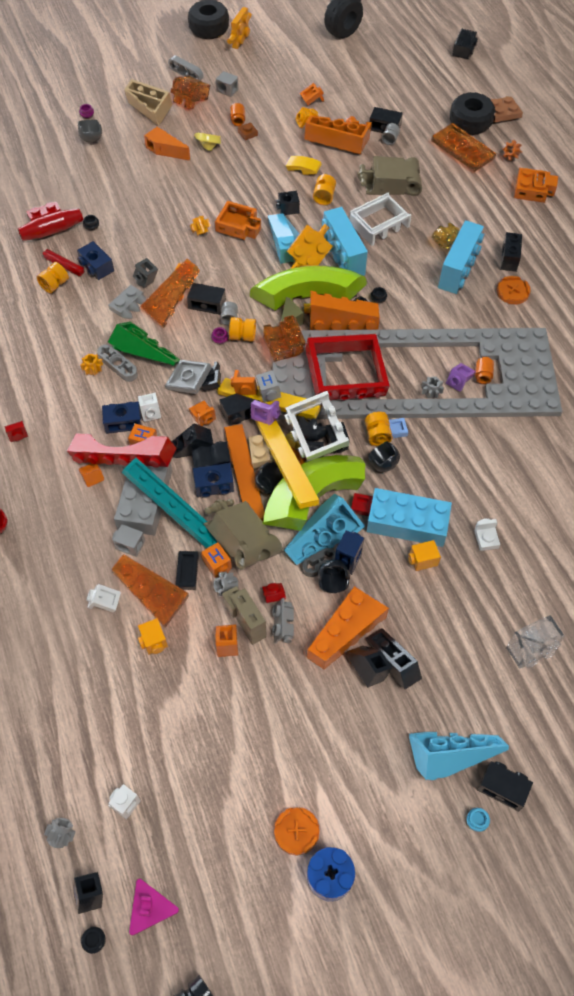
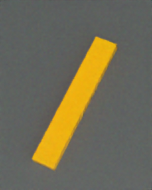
(286, 399)

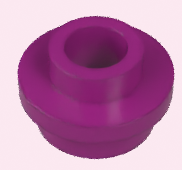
(86, 110)
(219, 335)

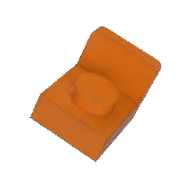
(312, 93)
(202, 413)

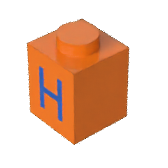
(140, 433)
(216, 559)

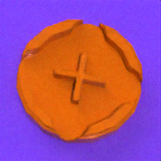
(513, 290)
(296, 831)

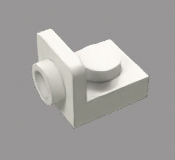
(149, 407)
(487, 535)
(103, 598)

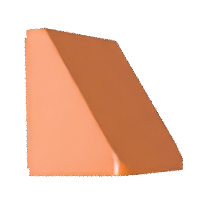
(91, 474)

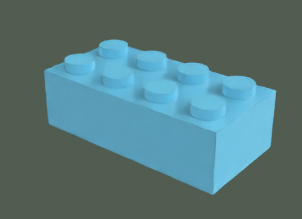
(347, 246)
(461, 257)
(409, 517)

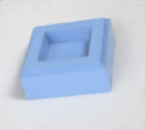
(398, 427)

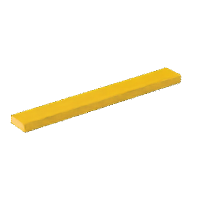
(288, 465)

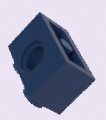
(95, 260)
(121, 417)
(205, 475)
(350, 550)

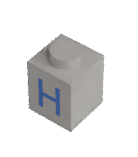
(268, 386)

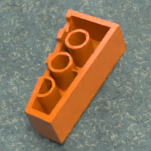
(338, 133)
(342, 313)
(349, 623)

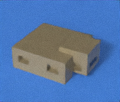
(246, 612)

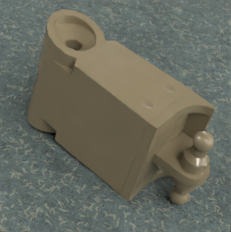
(391, 176)
(241, 533)

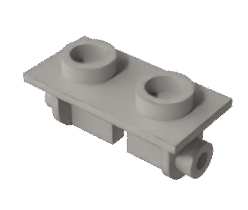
(281, 629)

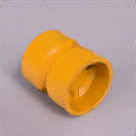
(324, 189)
(52, 277)
(242, 329)
(378, 428)

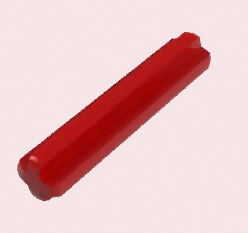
(67, 264)

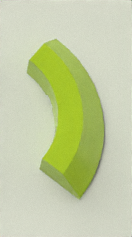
(324, 475)

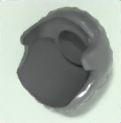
(89, 130)

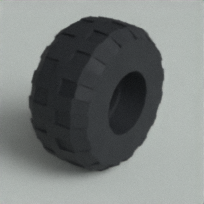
(343, 17)
(208, 19)
(472, 112)

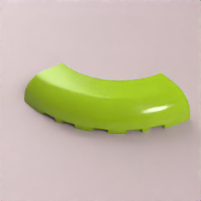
(302, 280)

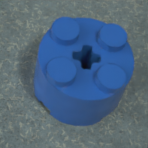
(322, 885)

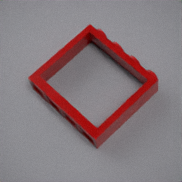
(346, 344)

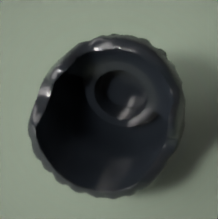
(311, 430)
(384, 457)
(267, 477)
(333, 576)

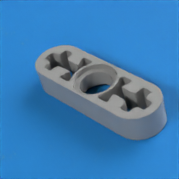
(178, 65)
(119, 369)

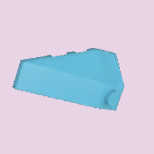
(283, 235)
(324, 529)
(445, 755)

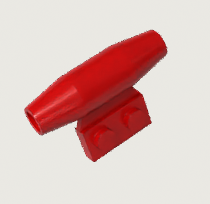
(48, 221)

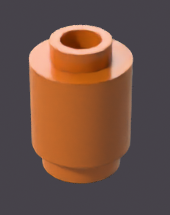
(237, 114)
(484, 370)

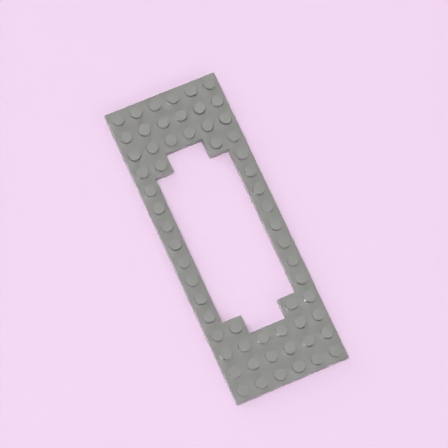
(523, 361)

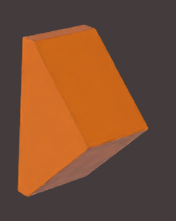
(226, 640)

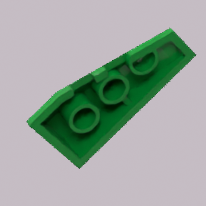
(134, 340)

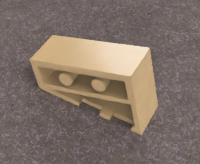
(148, 100)

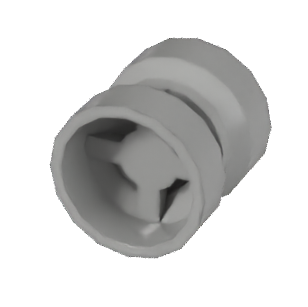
(390, 134)
(228, 310)

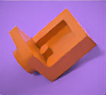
(243, 385)

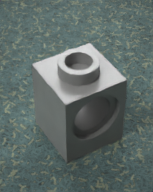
(227, 84)
(128, 540)

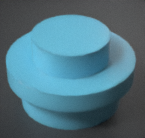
(478, 819)

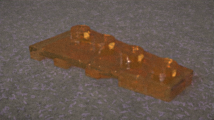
(170, 292)
(152, 590)

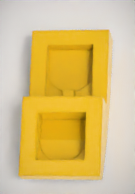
(305, 164)

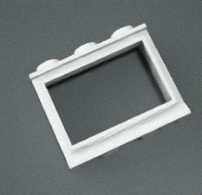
(373, 206)
(322, 398)

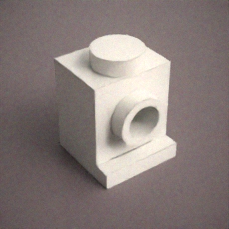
(123, 801)

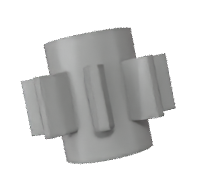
(432, 387)
(225, 582)
(59, 833)

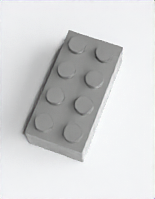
(139, 510)

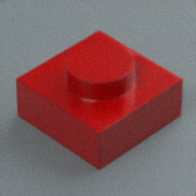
(16, 431)
(362, 504)
(273, 592)

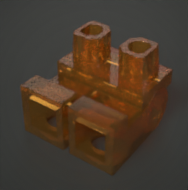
(189, 89)
(284, 340)

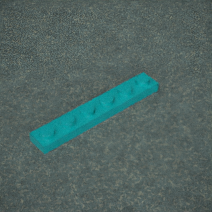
(169, 501)

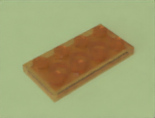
(463, 147)

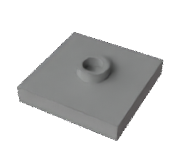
(188, 376)

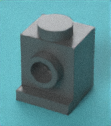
(143, 277)

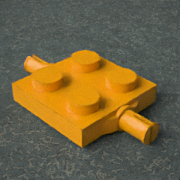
(239, 28)
(309, 247)

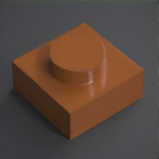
(247, 131)

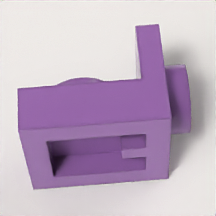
(459, 376)
(264, 412)

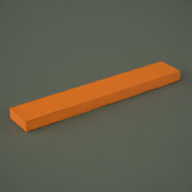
(243, 468)

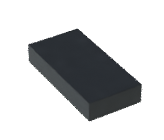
(187, 570)

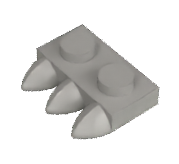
(127, 301)

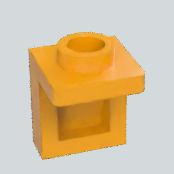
(303, 115)

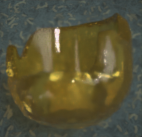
(445, 235)

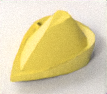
(207, 140)

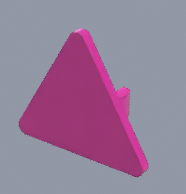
(149, 908)

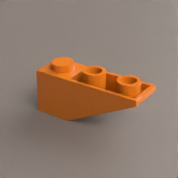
(166, 145)

